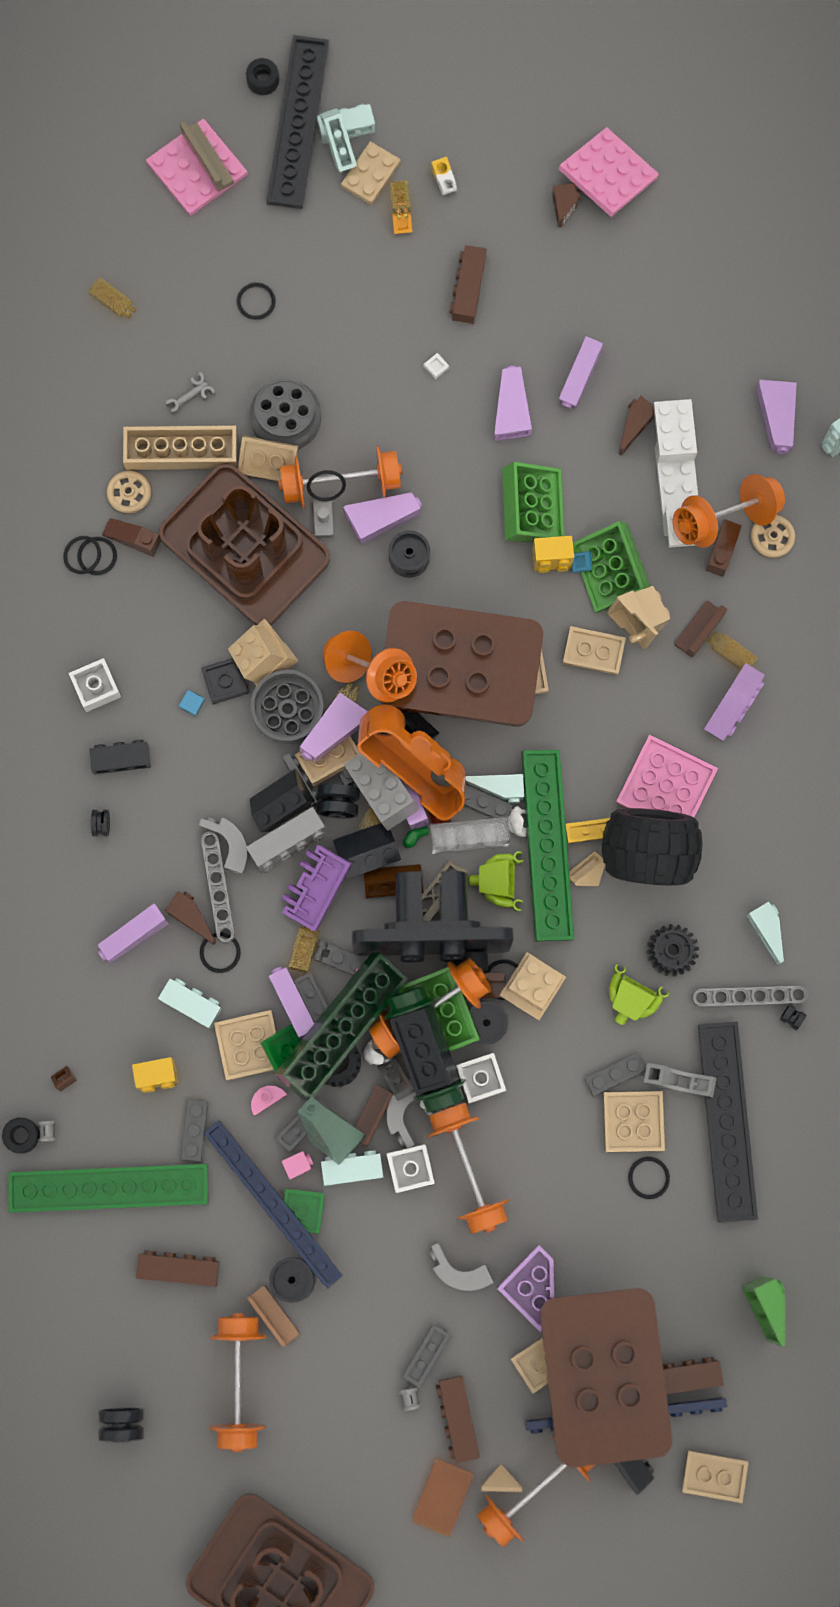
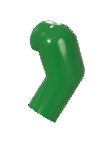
(414, 835)

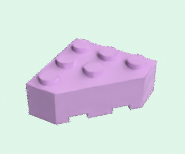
(736, 702)
(530, 1284)

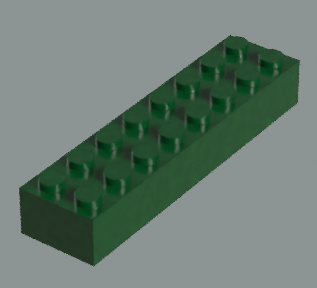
(340, 1026)

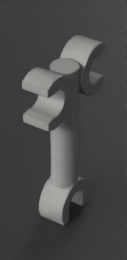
(200, 387)

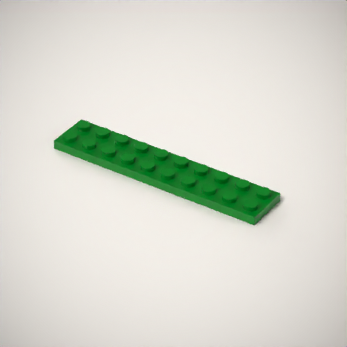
(547, 845)
(108, 1188)

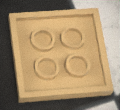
(241, 1045)
(634, 1121)

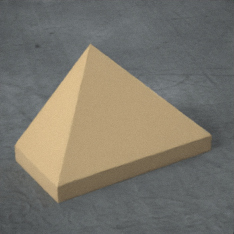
(588, 871)
(501, 1481)

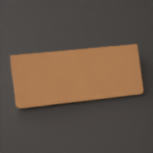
(273, 1316)

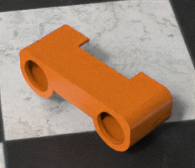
(413, 759)

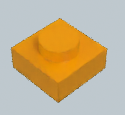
(402, 225)

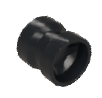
(793, 1017)

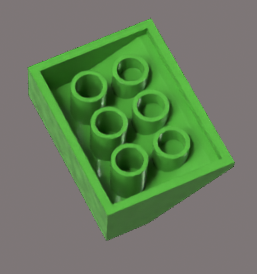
(532, 502)
(614, 565)
(453, 1013)
(768, 1305)

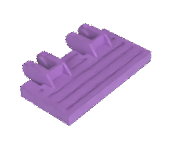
(318, 889)

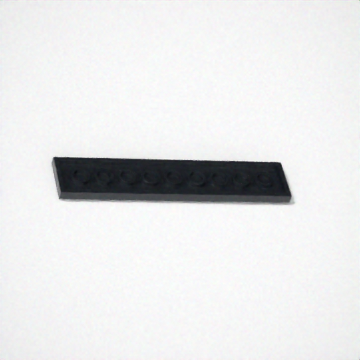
(297, 122)
(728, 1123)

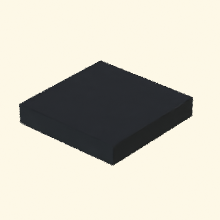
(224, 681)

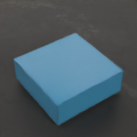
(582, 562)
(191, 702)

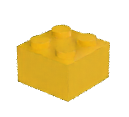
(552, 554)
(155, 1074)

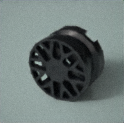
(100, 823)

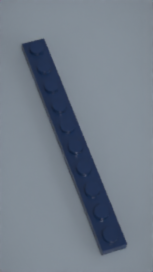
(273, 1204)
(675, 1410)

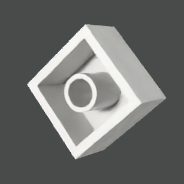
(94, 685)
(481, 1077)
(410, 1168)

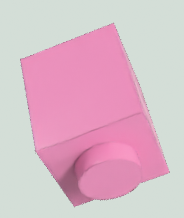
(297, 1164)

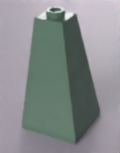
(329, 1130)

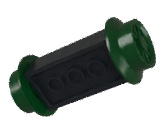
(424, 1049)

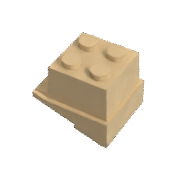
(640, 615)
(261, 652)
(532, 986)

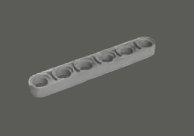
(217, 887)
(749, 996)

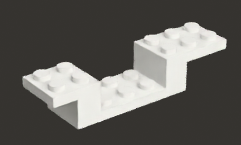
(675, 460)

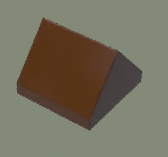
(63, 1078)

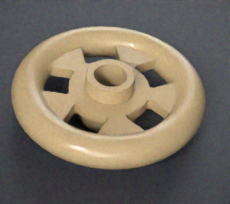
(134, 506)
(781, 549)

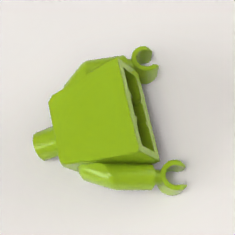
(497, 879)
(632, 998)

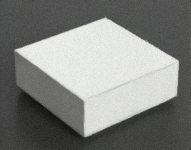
(436, 366)

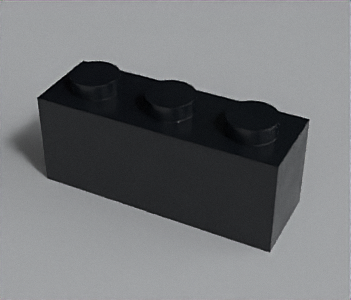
(120, 757)

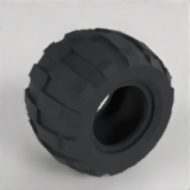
(652, 846)

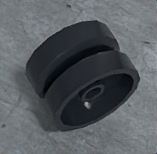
(399, 557)
(338, 801)
(498, 1021)
(283, 1288)
(121, 1427)

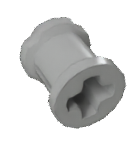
(46, 1131)
(410, 1399)

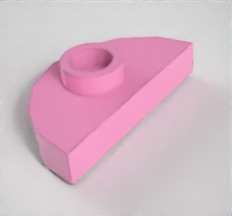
(266, 1097)

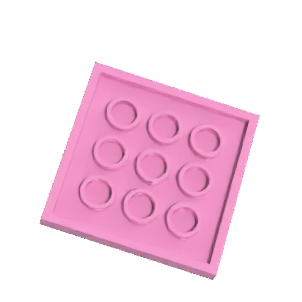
(608, 171)
(185, 176)
(666, 779)

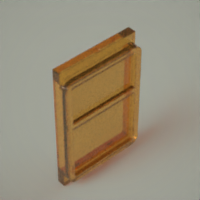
(442, 1497)

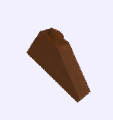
(639, 416)
(133, 536)
(723, 548)
(186, 911)

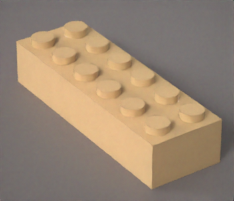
(179, 447)

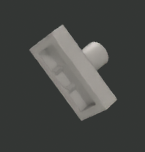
(323, 519)

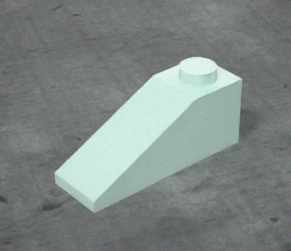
(503, 787)
(767, 925)

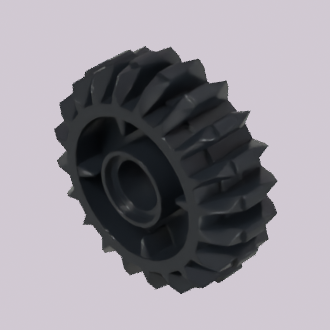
(664, 958)

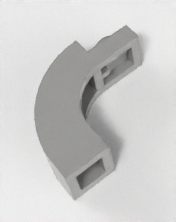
(238, 854)
(679, 1081)
(395, 1118)
(467, 1281)

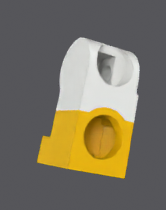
(443, 176)

